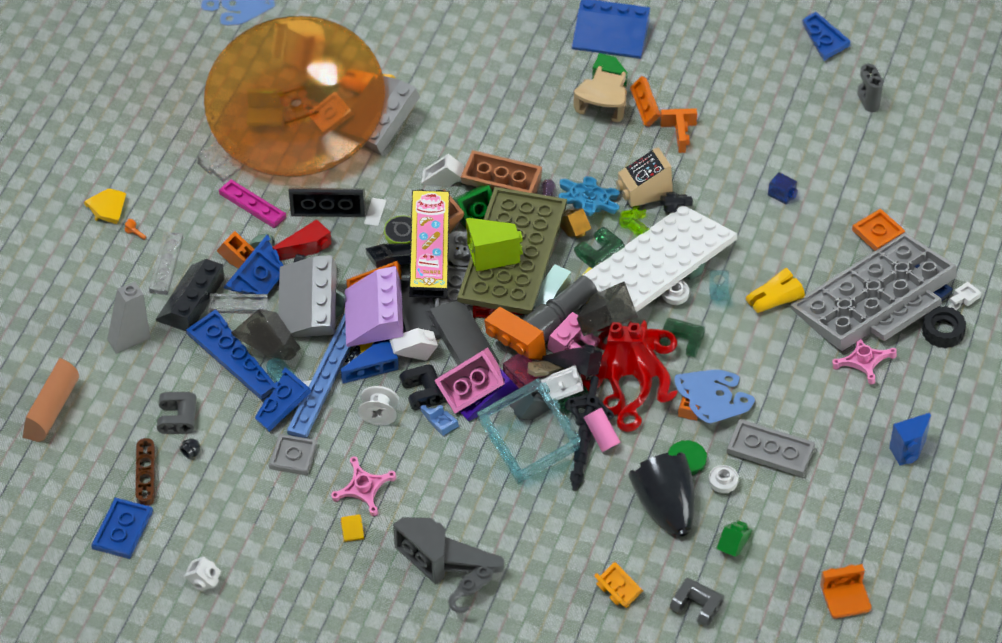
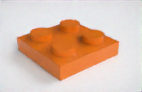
(877, 229)

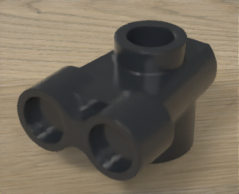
(673, 200)

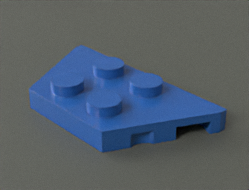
(258, 271)

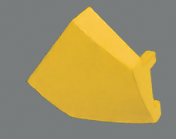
(107, 205)

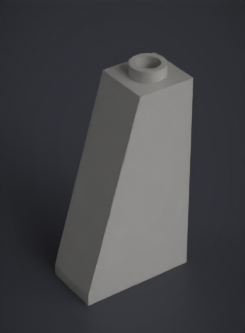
(129, 319)

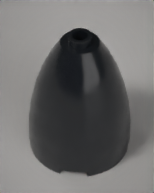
(666, 491)

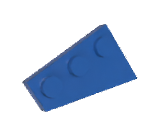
(283, 400)

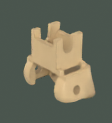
(605, 91)

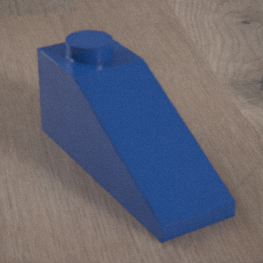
(372, 362)

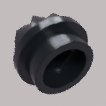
(190, 448)

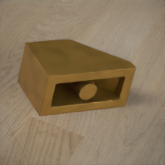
(575, 223)

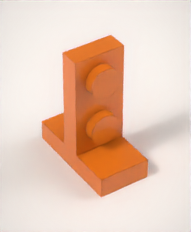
(680, 120)

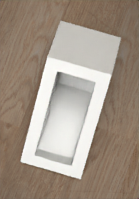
(443, 172)
(415, 344)

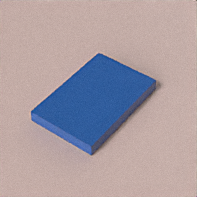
(122, 528)

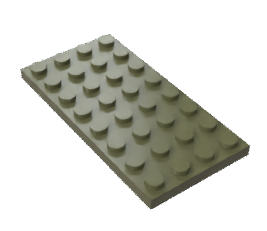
(519, 284)

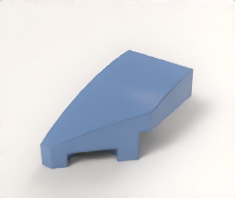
(440, 419)

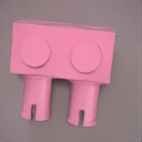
(568, 335)

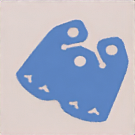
(248, 8)
(703, 393)

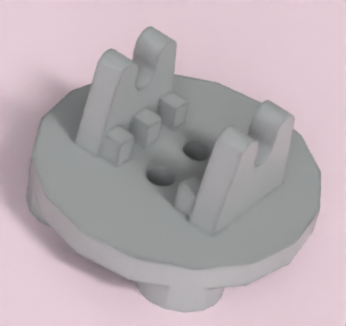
(458, 257)

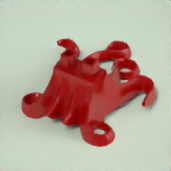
(632, 353)

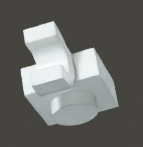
(964, 294)

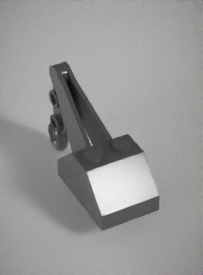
(433, 553)

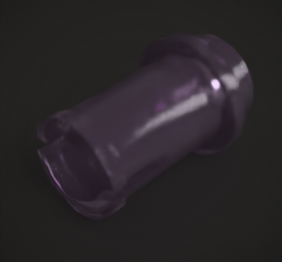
(548, 187)

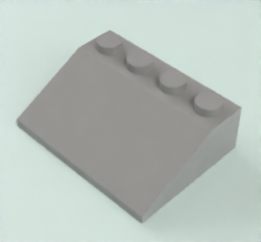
(398, 103)
(308, 296)

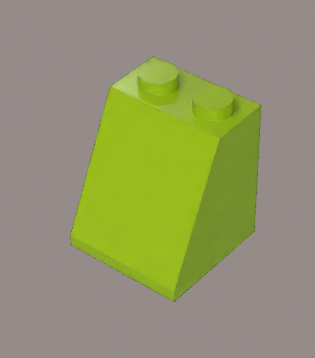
(493, 243)

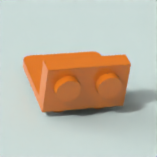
(845, 591)

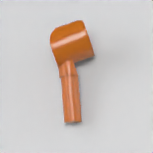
(130, 227)

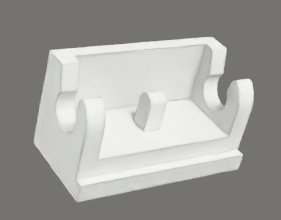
(563, 383)

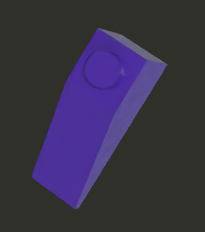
(470, 412)

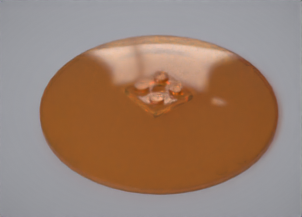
(287, 61)

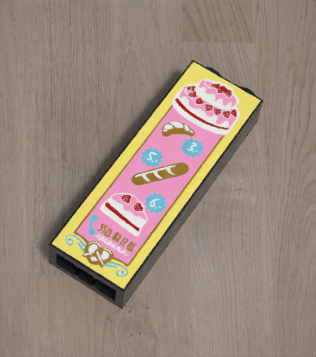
(429, 244)

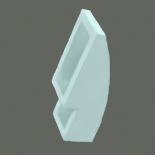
(553, 284)

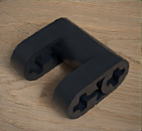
(424, 376)

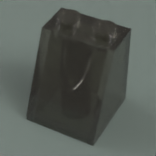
(605, 308)
(268, 335)

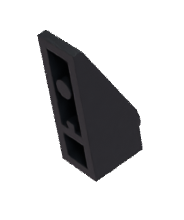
(585, 359)

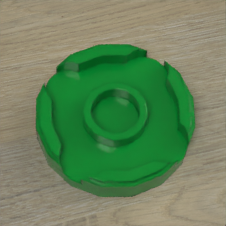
(694, 453)

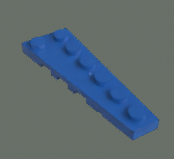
(216, 339)

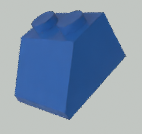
(909, 438)

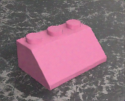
(470, 380)

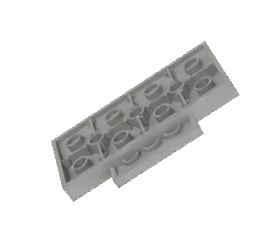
(877, 293)

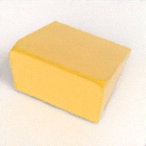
(352, 528)

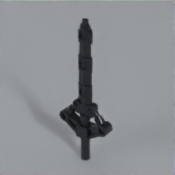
(590, 404)

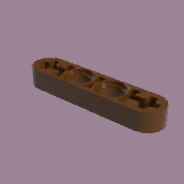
(142, 472)

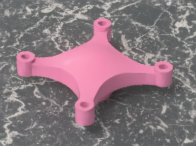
(865, 359)
(363, 486)

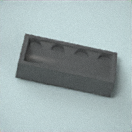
(416, 311)
(459, 331)

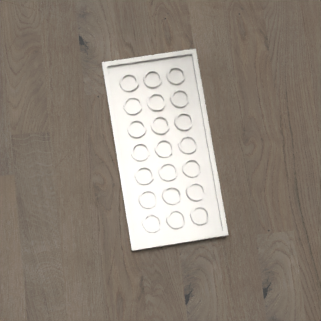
(662, 255)

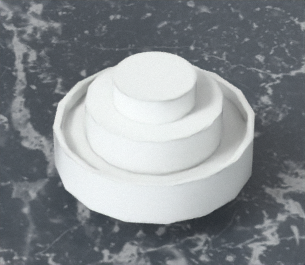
(676, 294)
(723, 479)

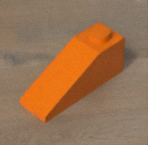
(235, 249)

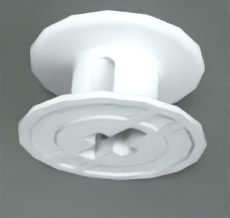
(378, 405)

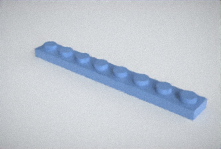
(320, 384)

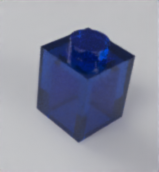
(782, 188)

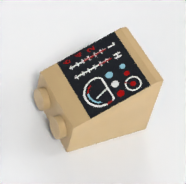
(646, 179)

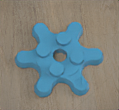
(599, 199)

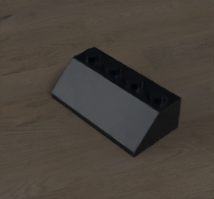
(327, 202)
(192, 295)

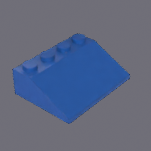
(611, 28)

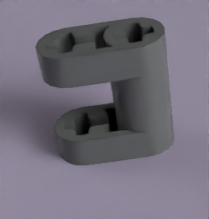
(871, 89)
(185, 419)
(701, 594)

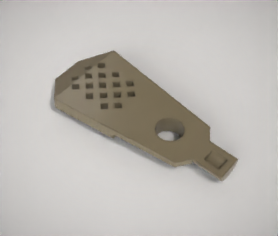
(542, 368)

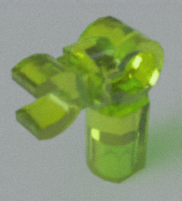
(629, 220)

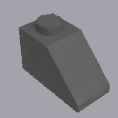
(530, 406)

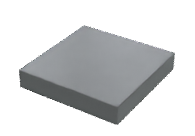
(293, 454)

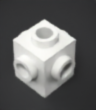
(202, 574)

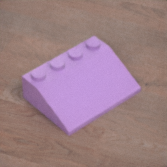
(374, 308)

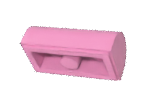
(602, 429)

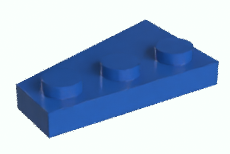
(824, 36)

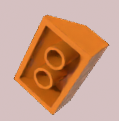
(516, 333)

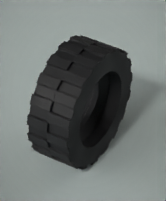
(941, 339)

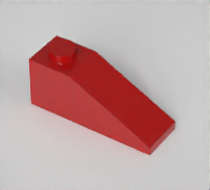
(306, 241)

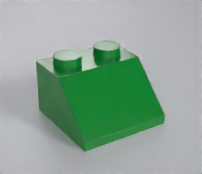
(474, 203)

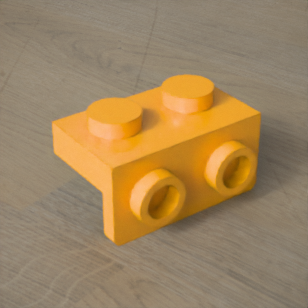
(619, 584)

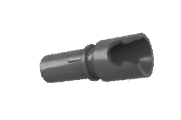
(555, 311)

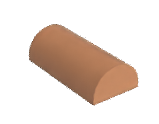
(501, 172)
(50, 401)

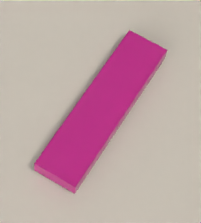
(252, 203)

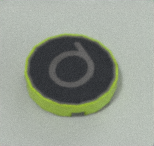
(398, 230)

